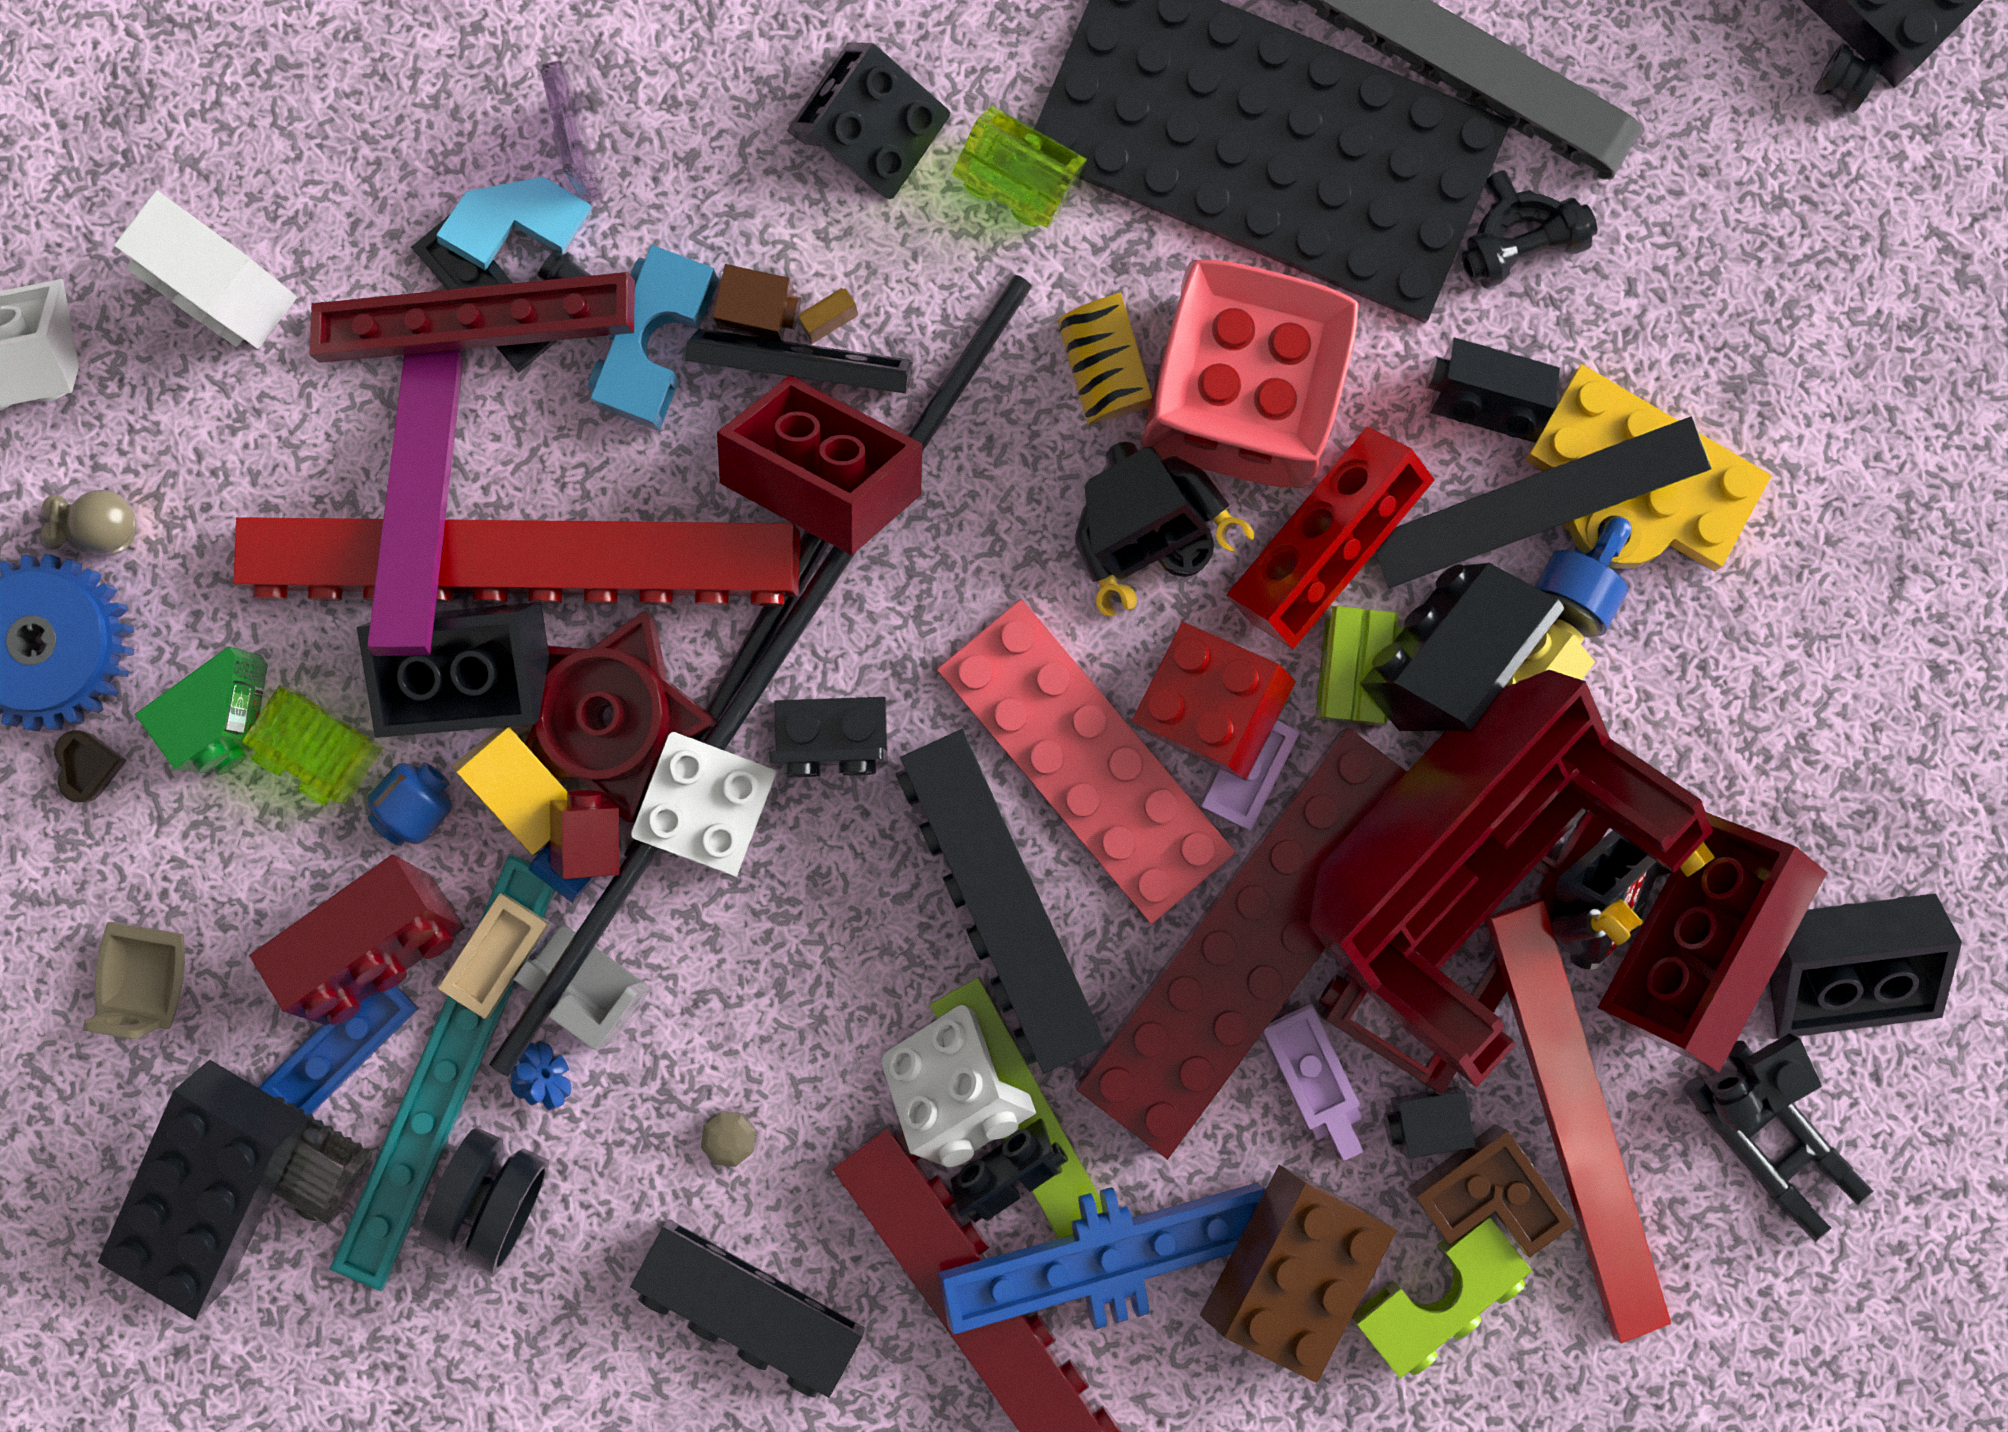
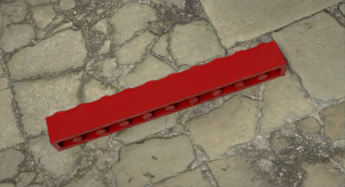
(531, 559)

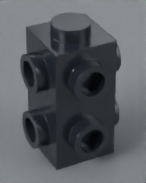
(1493, 389)

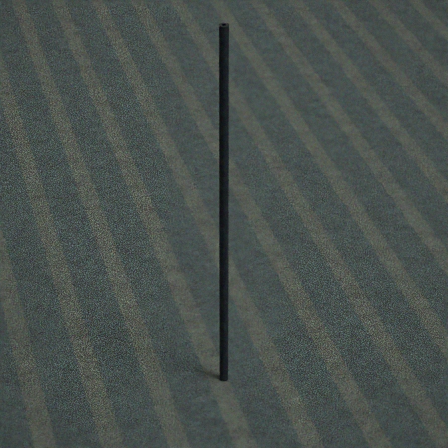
(749, 692)

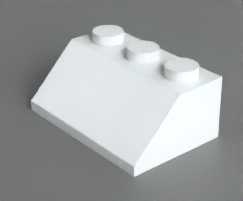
(36, 344)

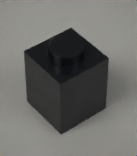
(1430, 1123)

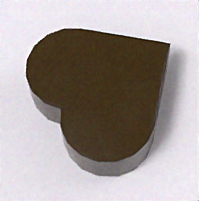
(85, 764)

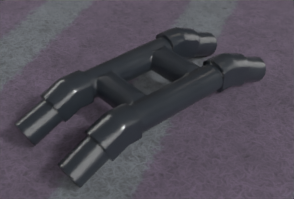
(1775, 1176)

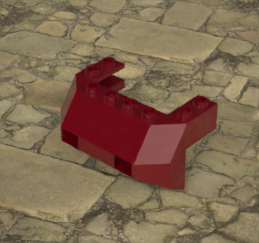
(1465, 835)

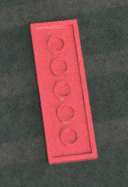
(1086, 761)

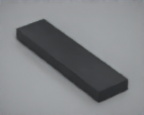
(799, 360)

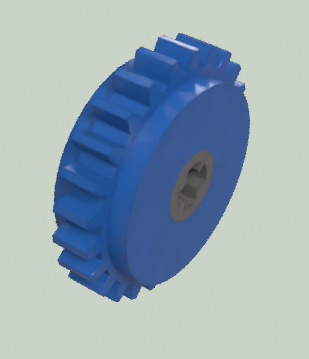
(79, 636)

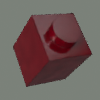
(584, 835)

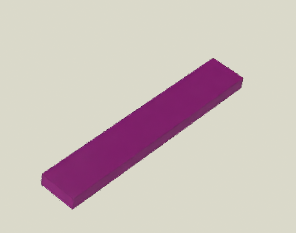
(416, 505)

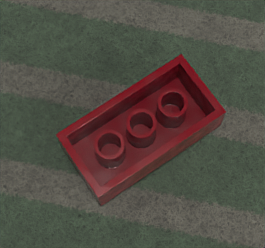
(1713, 943)

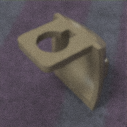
(136, 980)

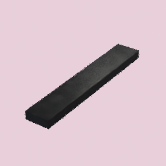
(1543, 502)

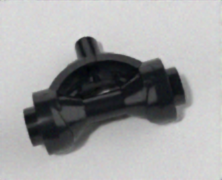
(1564, 227)

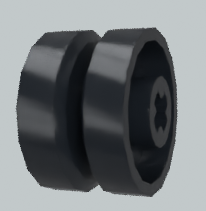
(483, 1201)

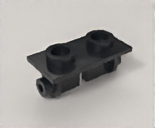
(986, 1184)

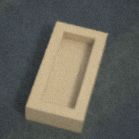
(494, 955)

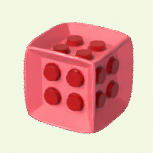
(1251, 373)

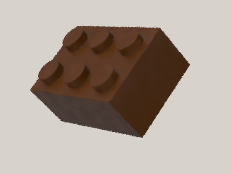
(1297, 1274)

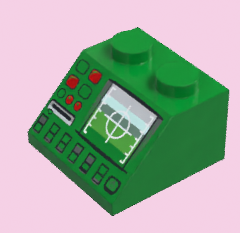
(208, 713)

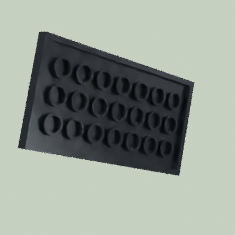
(1275, 143)

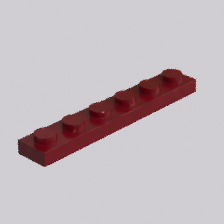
(473, 317)

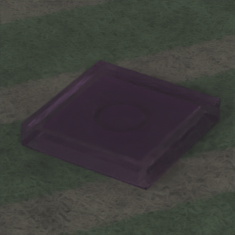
(571, 131)

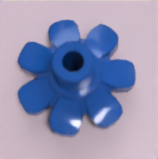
(540, 1077)

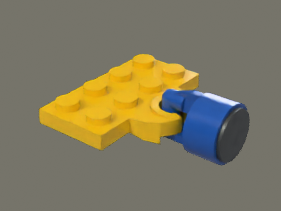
(1692, 516)

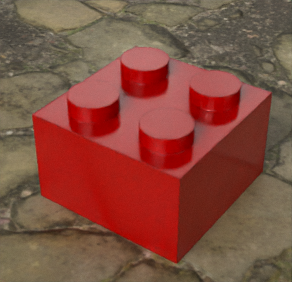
(1214, 700)

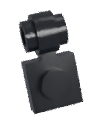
(1776, 1079)

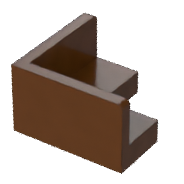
(1490, 1180)

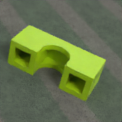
(1409, 1332)

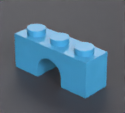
(666, 292)

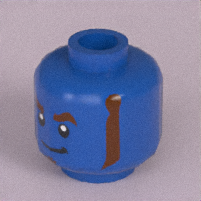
(409, 803)

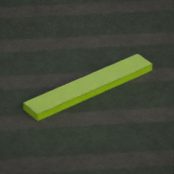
(1061, 1192)

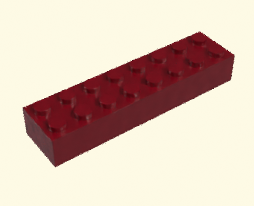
(1236, 959)

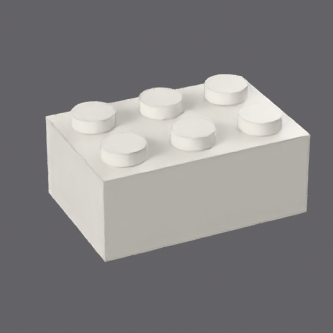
(203, 273)

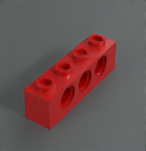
(1330, 536)

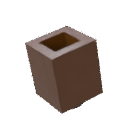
(756, 303)

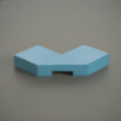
(490, 214)

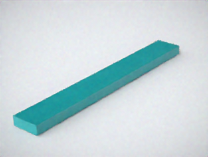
(427, 1114)

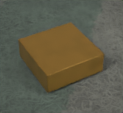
(828, 315)

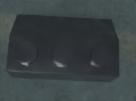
(1459, 649)
(480, 673)
(1865, 966)

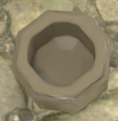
(728, 1138)

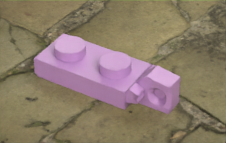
(1315, 1078)

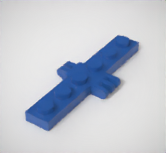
(1100, 1260)

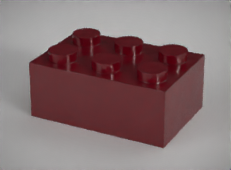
(820, 464)
(358, 942)

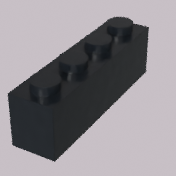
(748, 1309)

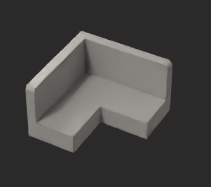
(598, 997)

